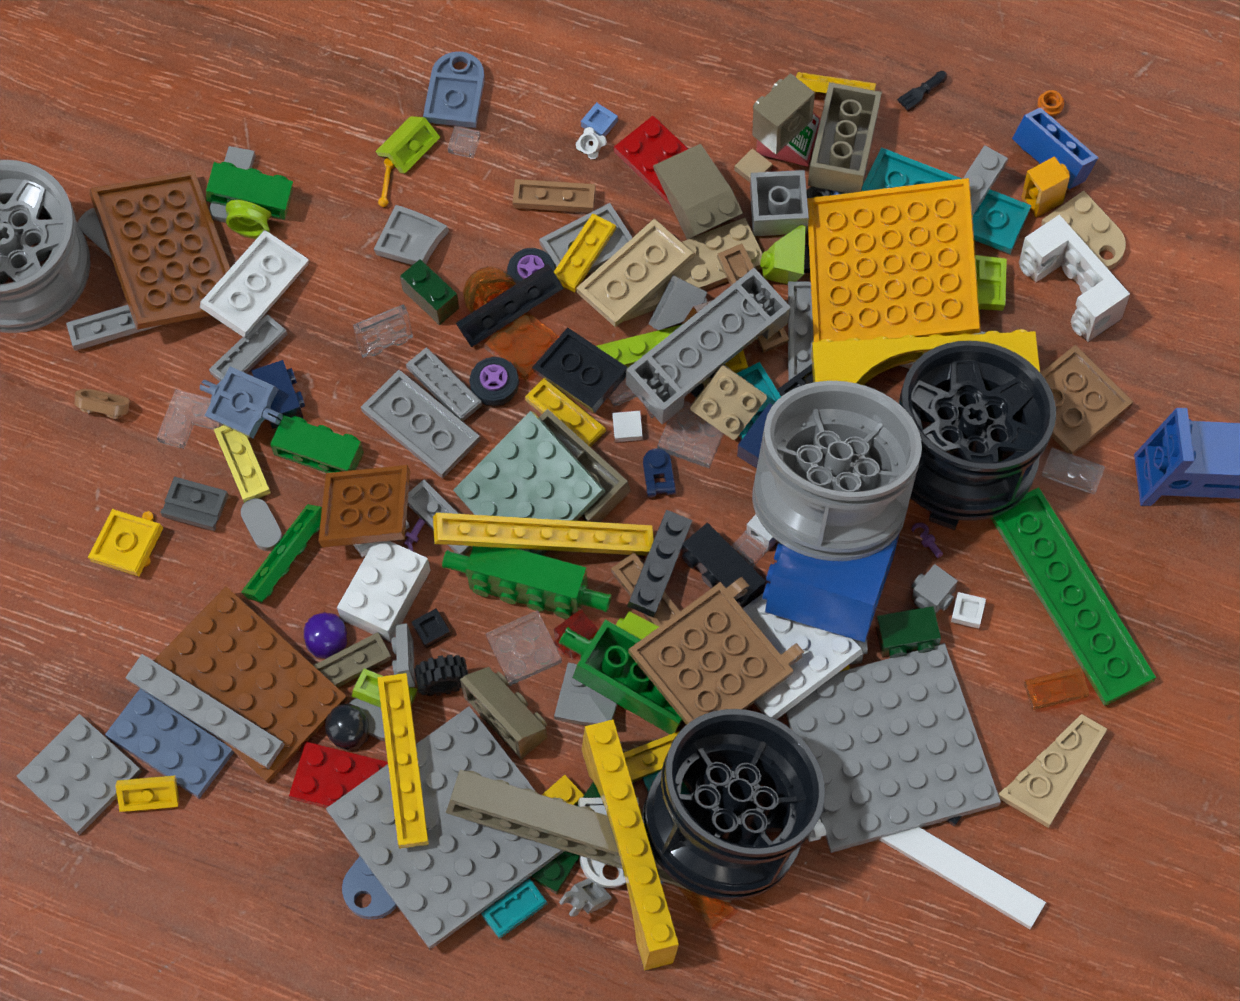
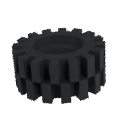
(440, 675)

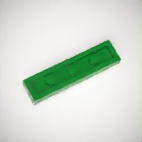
(283, 554)

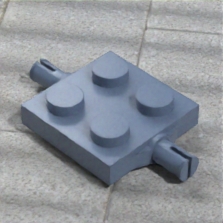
(241, 402)

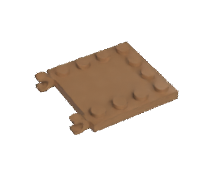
(713, 656)

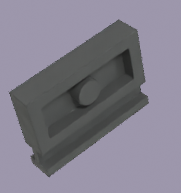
(194, 503)

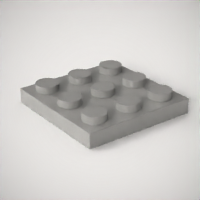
(78, 774)

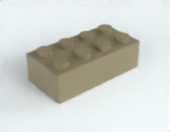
(844, 138)

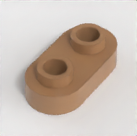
(97, 401)

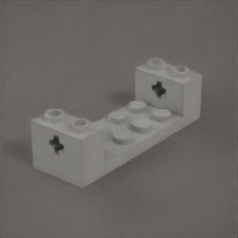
(706, 343)

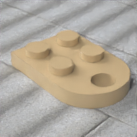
(1092, 227)

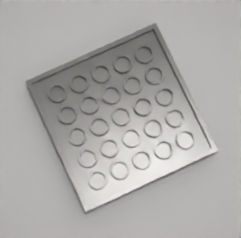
(894, 748)
(465, 862)

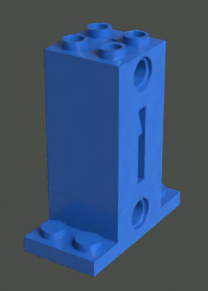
(1189, 460)

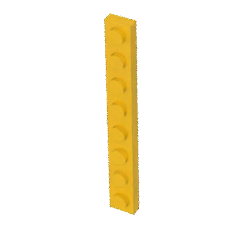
(542, 534)

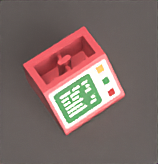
(799, 148)

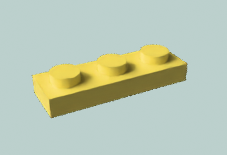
(242, 463)

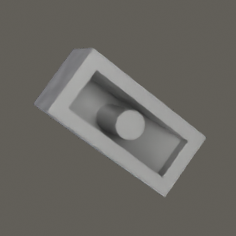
(676, 303)

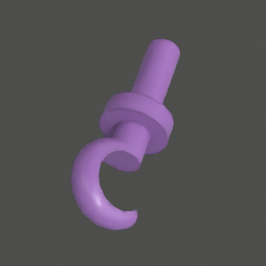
(413, 535)
(928, 540)

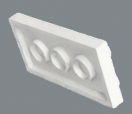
(254, 283)

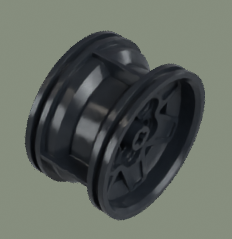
(978, 409)
(711, 845)

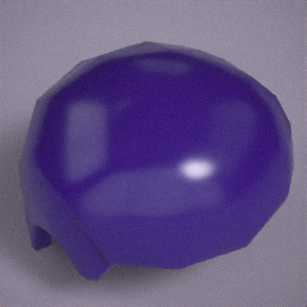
(325, 635)

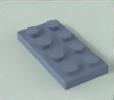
(169, 743)

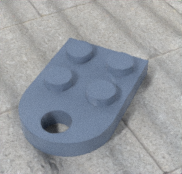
(453, 93)
(362, 881)

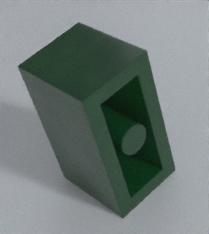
(429, 292)
(908, 632)

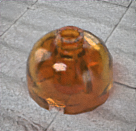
(484, 286)

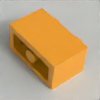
(1045, 186)

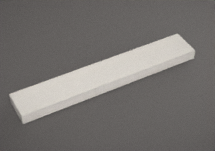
(967, 874)

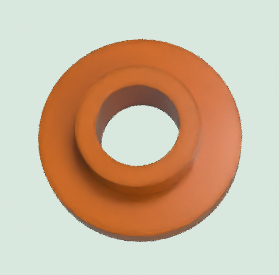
(1051, 97)

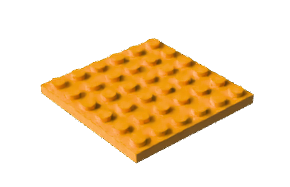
(893, 262)

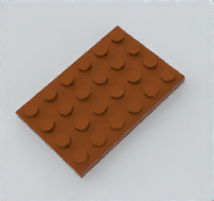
(161, 246)
(254, 673)

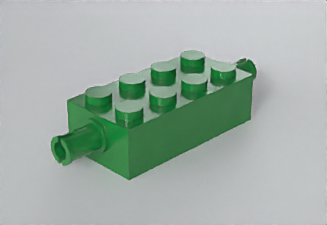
(527, 579)
(615, 674)

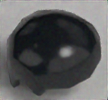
(347, 727)

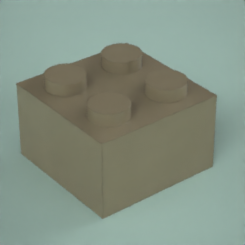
(782, 113)

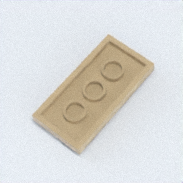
(634, 272)

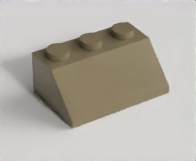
(504, 710)

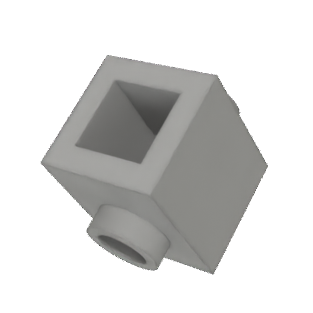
(934, 589)

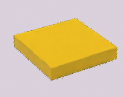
(125, 542)

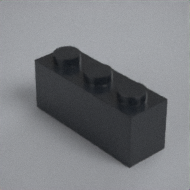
(720, 563)

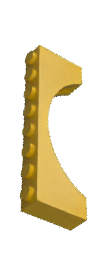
(864, 359)
(650, 911)

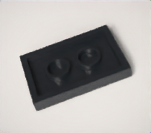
(580, 370)

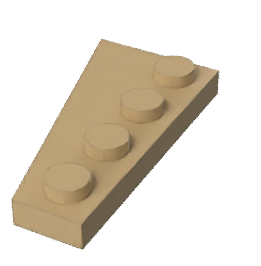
(1051, 776)

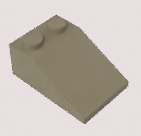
(696, 191)

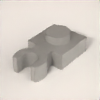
(586, 896)

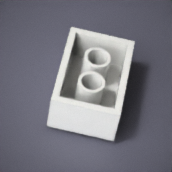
(384, 589)

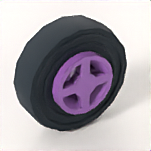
(527, 262)
(493, 371)

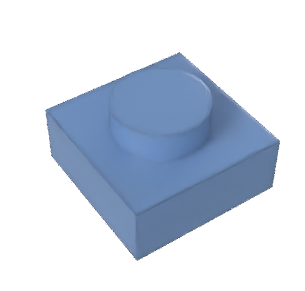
(600, 120)

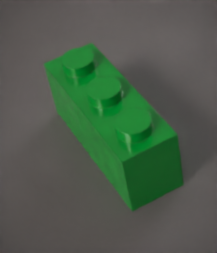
(250, 185)
(316, 446)

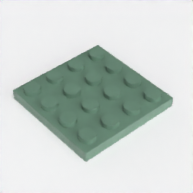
(530, 478)

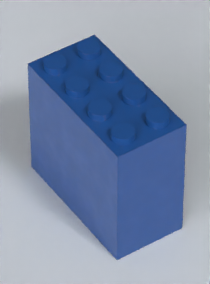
(828, 593)

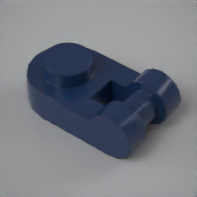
(658, 465)

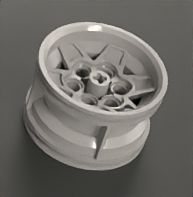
(38, 292)
(836, 470)

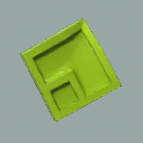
(991, 282)

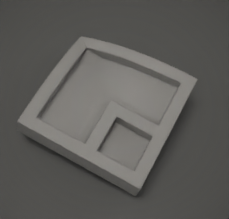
(409, 236)
(580, 703)

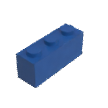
(1046, 138)

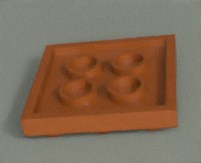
(364, 506)

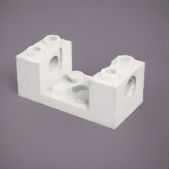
(1102, 294)

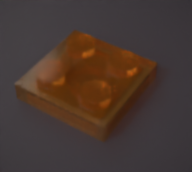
(522, 343)

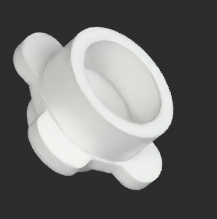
(583, 143)

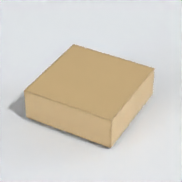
(752, 163)

